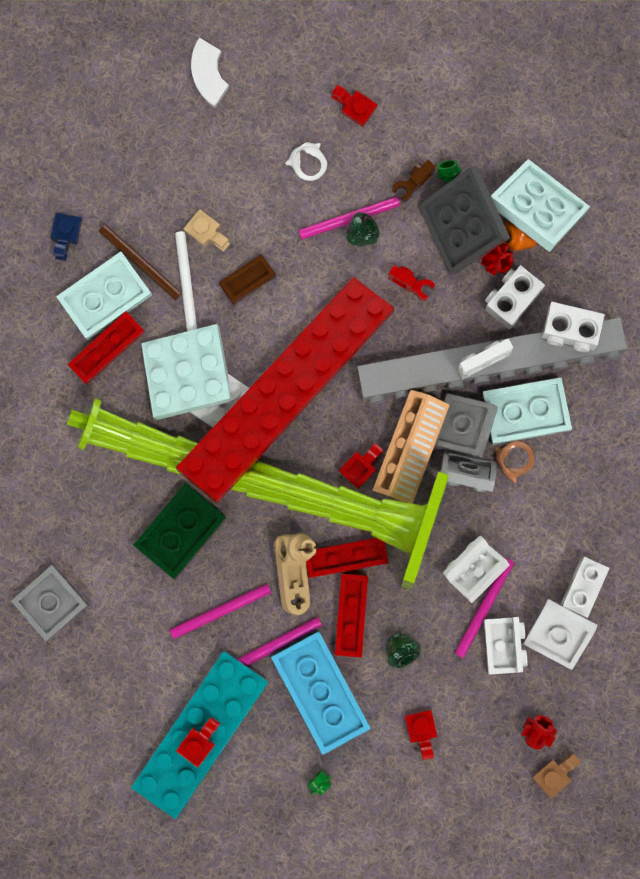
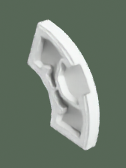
(205, 72)

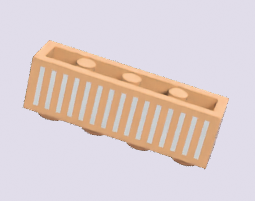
(411, 447)

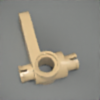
(291, 558)

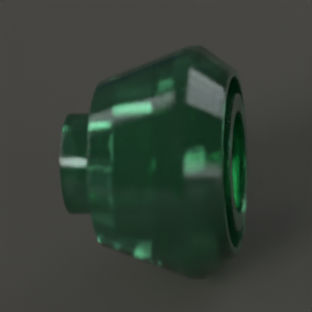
(362, 230)
(402, 650)

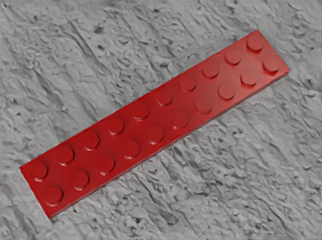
(284, 390)

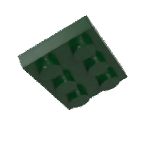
(179, 531)

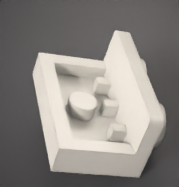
(475, 569)
(504, 645)

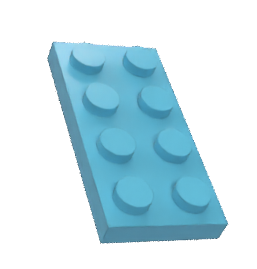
(320, 693)

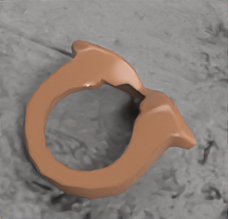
(513, 473)

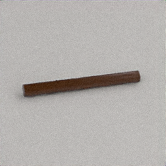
(140, 262)

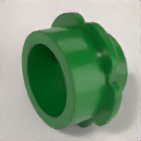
(448, 170)
(320, 783)

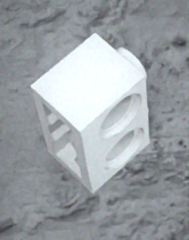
(518, 300)
(573, 320)
(584, 587)

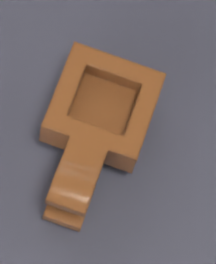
(553, 777)

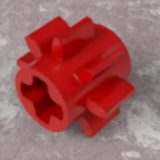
(498, 260)
(539, 732)

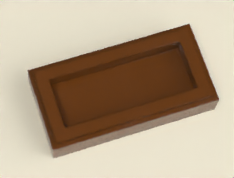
(247, 279)

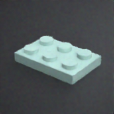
(104, 295)
(528, 411)

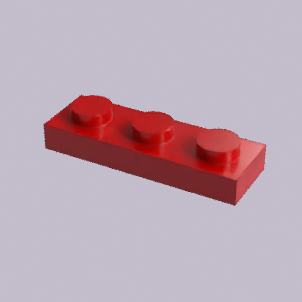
(106, 348)
(347, 557)
(351, 615)

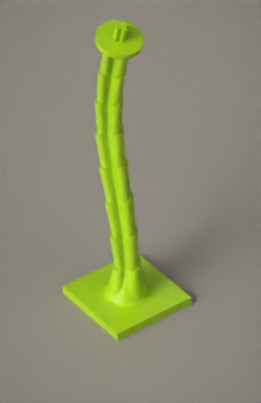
(394, 522)

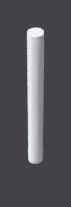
(185, 278)

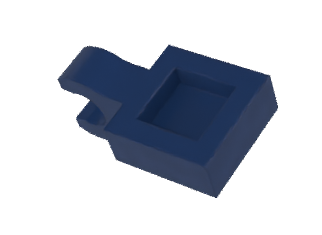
(65, 231)

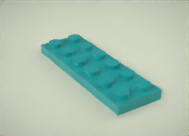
(224, 695)

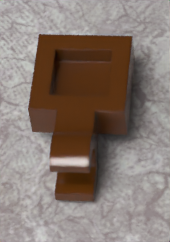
(418, 177)

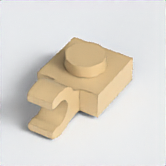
(205, 229)

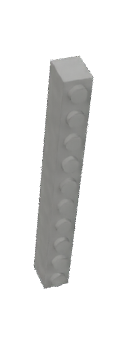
(440, 368)

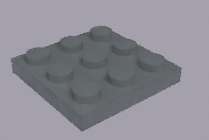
(464, 220)

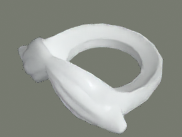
(313, 149)

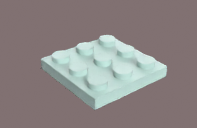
(539, 205)
(186, 372)

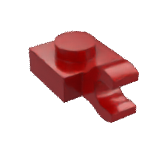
(357, 107)
(405, 278)
(358, 468)
(422, 729)
(198, 744)

